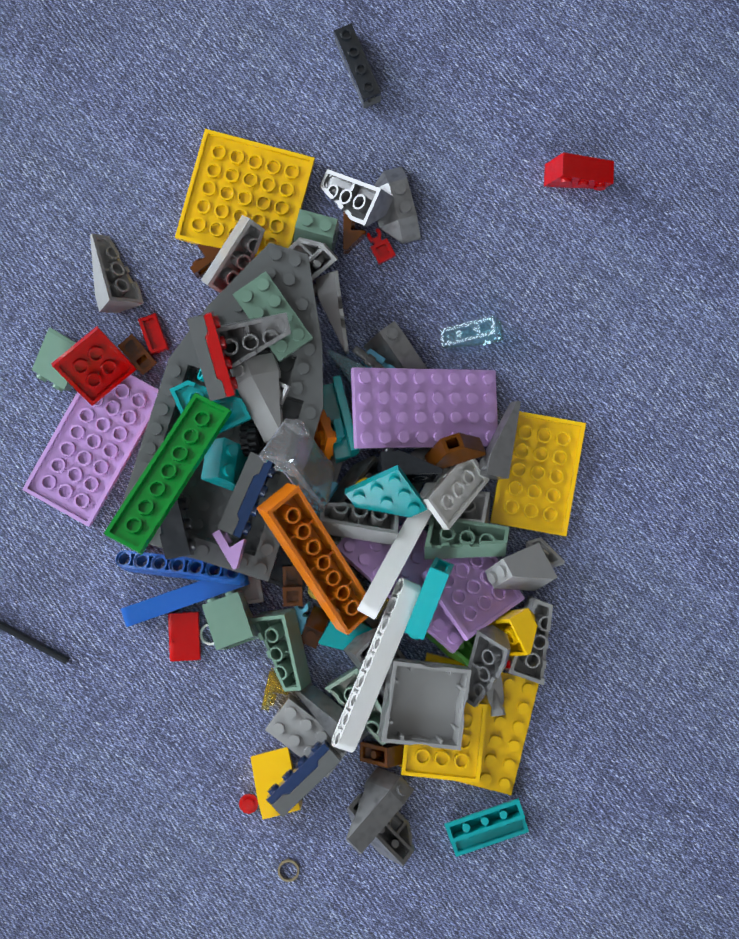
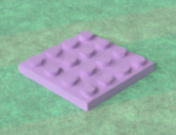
(471, 598)

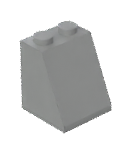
(522, 570)

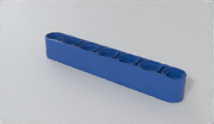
(171, 567)
(176, 600)

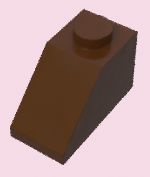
(384, 756)

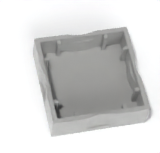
(424, 703)

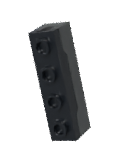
(357, 65)

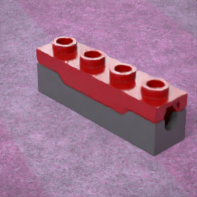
(211, 355)

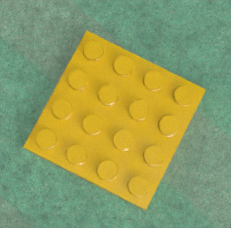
(451, 764)

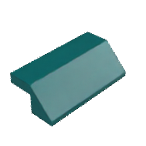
(337, 407)
(487, 827)

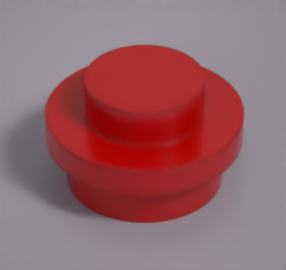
(248, 803)

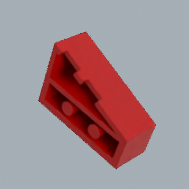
(579, 172)

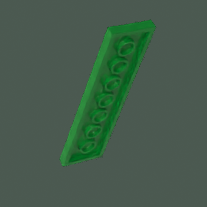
(167, 473)

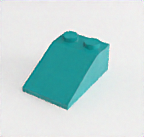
(223, 463)

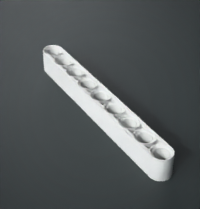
(395, 559)
(376, 665)

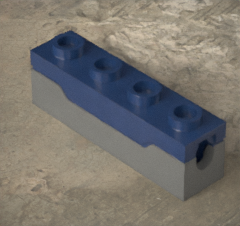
(246, 495)
(303, 778)

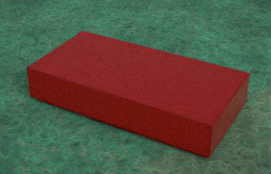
(153, 334)

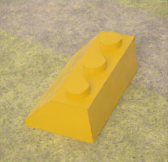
(520, 628)

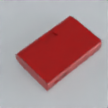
(184, 636)

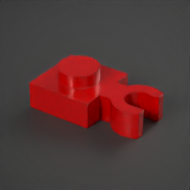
(381, 249)

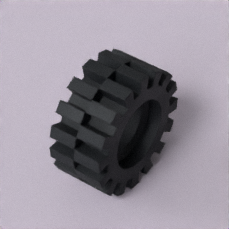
(250, 438)

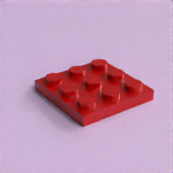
(94, 366)

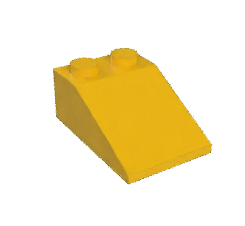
(267, 770)

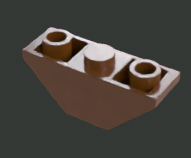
(455, 450)

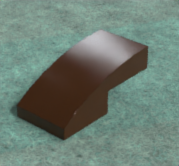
(137, 354)
(292, 586)

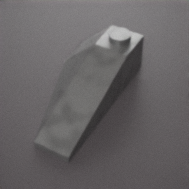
(357, 199)
(395, 348)
(487, 661)
(323, 709)
(380, 801)

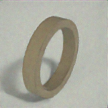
(288, 879)

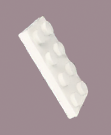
(455, 492)

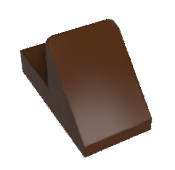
(351, 237)
(201, 265)
(314, 627)

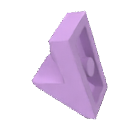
(232, 553)

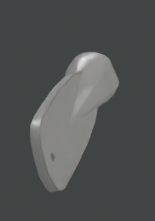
(496, 698)

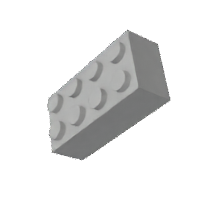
(298, 728)

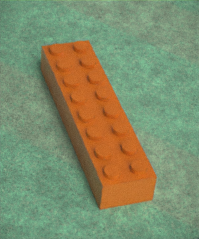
(315, 556)

